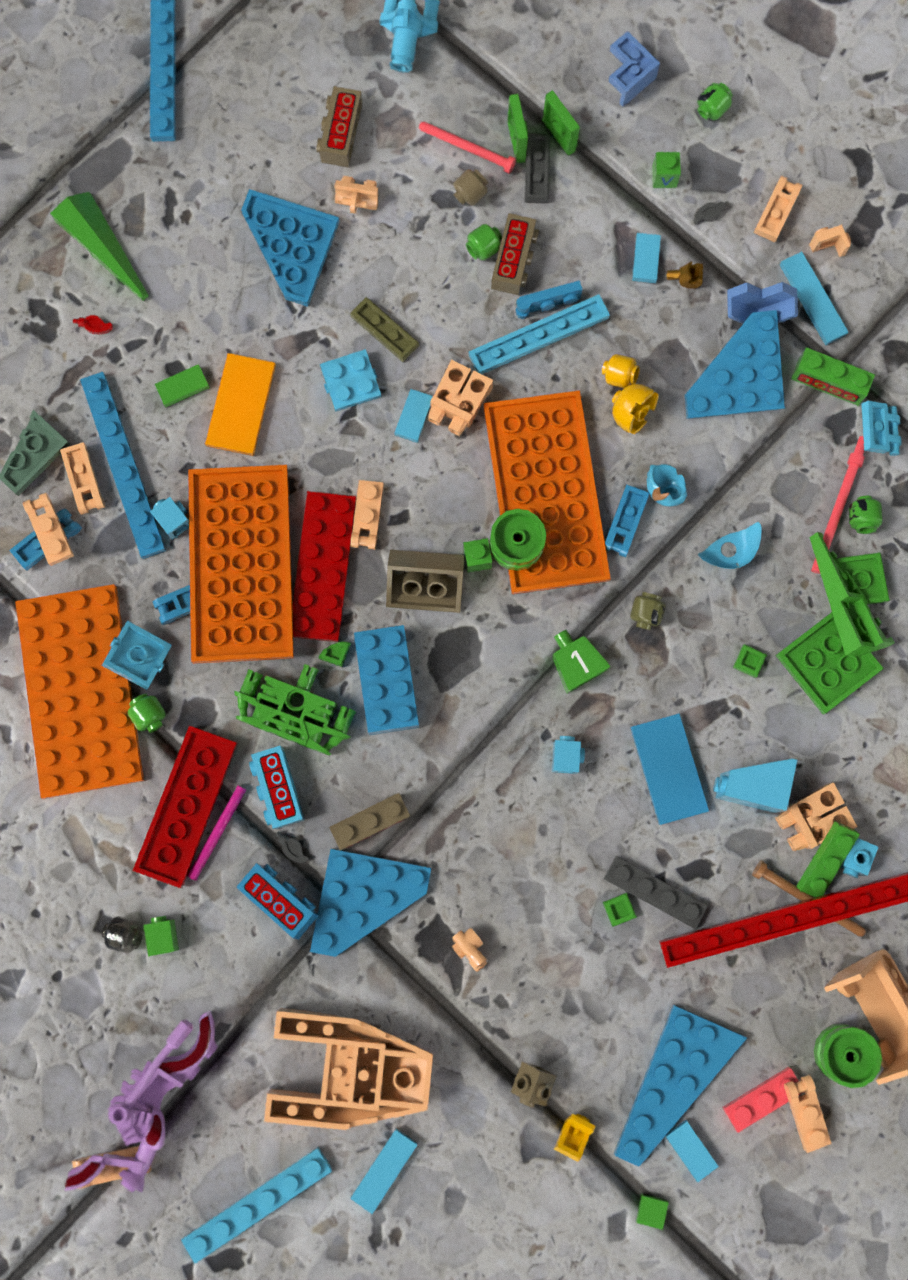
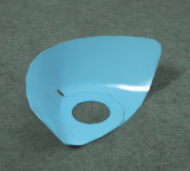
(746, 544)

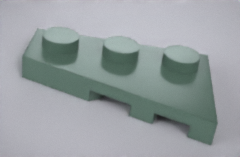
(33, 454)

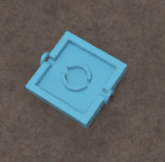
(350, 380)
(136, 655)

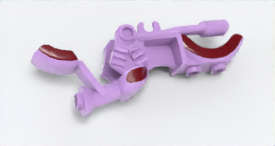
(138, 1108)

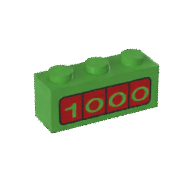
(832, 376)

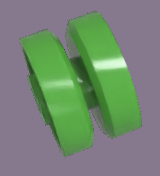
(522, 525)
(862, 1052)

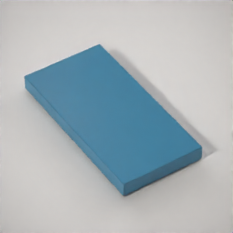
(669, 769)

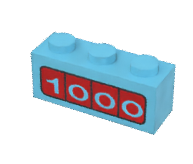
(276, 787)

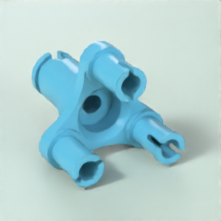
(408, 25)

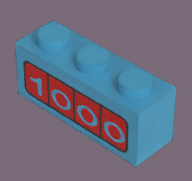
(278, 900)

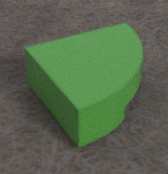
(335, 653)

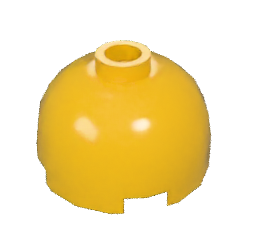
(632, 406)

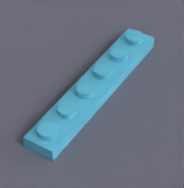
(539, 334)
(256, 1205)

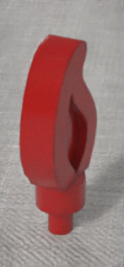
(93, 325)

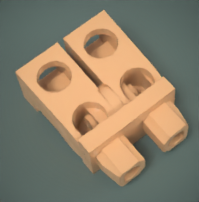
(456, 403)
(807, 818)

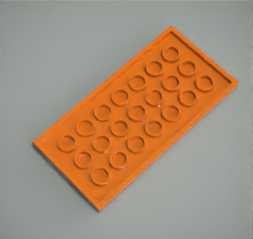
(547, 468)
(240, 564)
(73, 701)

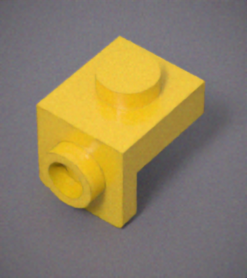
(574, 1136)

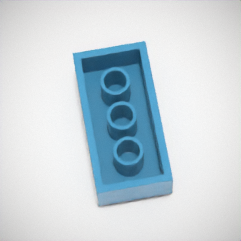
(386, 680)

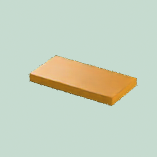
(240, 404)

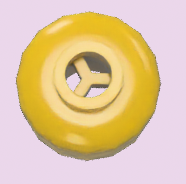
(620, 371)

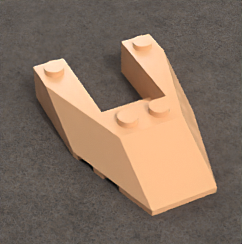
(364, 1074)

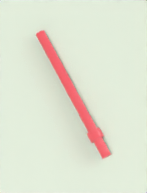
(855, 461)

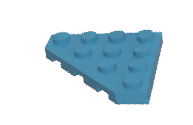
(291, 240)
(743, 374)
(361, 896)

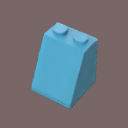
(758, 786)

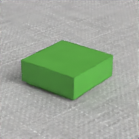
(749, 661)
(619, 909)
(652, 1211)

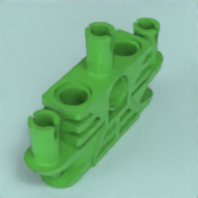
(286, 725)

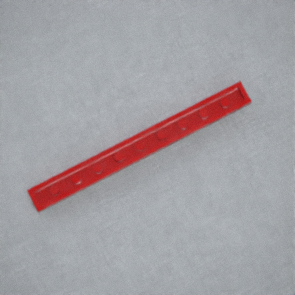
(785, 920)

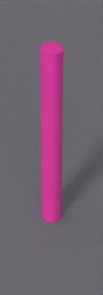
(216, 833)

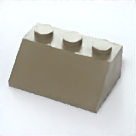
(424, 581)

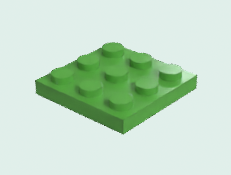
(822, 668)

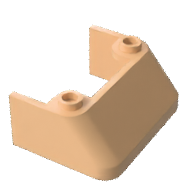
(884, 1001)

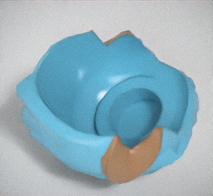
(666, 485)

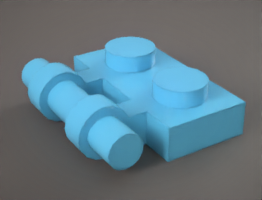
(881, 428)

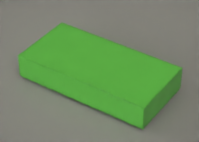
(182, 385)

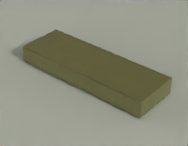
(384, 329)

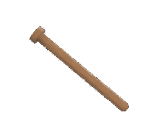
(762, 871)

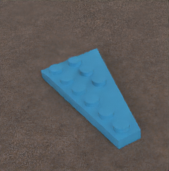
(681, 1068)

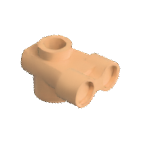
(467, 945)

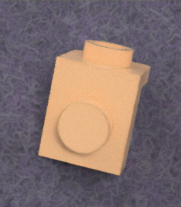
(829, 237)

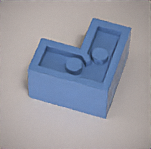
(638, 67)
(749, 299)

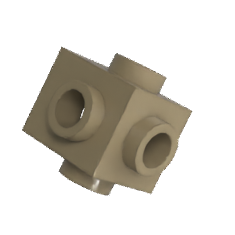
(533, 1085)

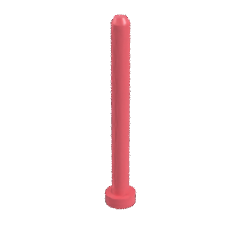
(507, 163)

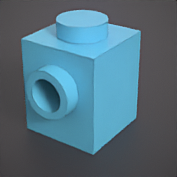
(171, 516)
(567, 755)
(859, 859)

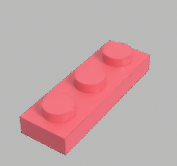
(759, 1100)

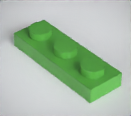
(827, 860)

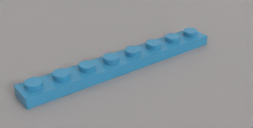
(162, 70)
(123, 465)

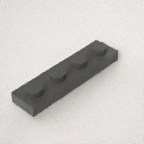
(655, 892)

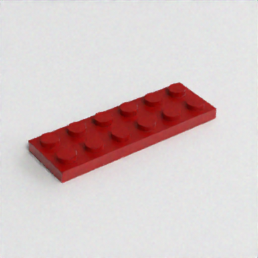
(323, 566)
(185, 807)

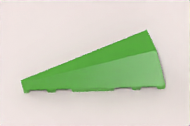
(87, 225)
(852, 616)

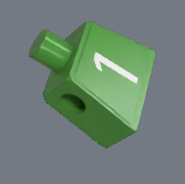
(577, 661)

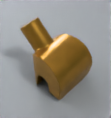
(689, 275)

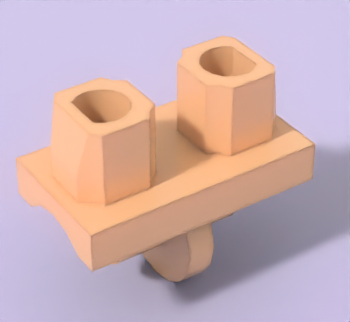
(356, 195)

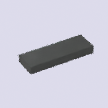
(537, 168)

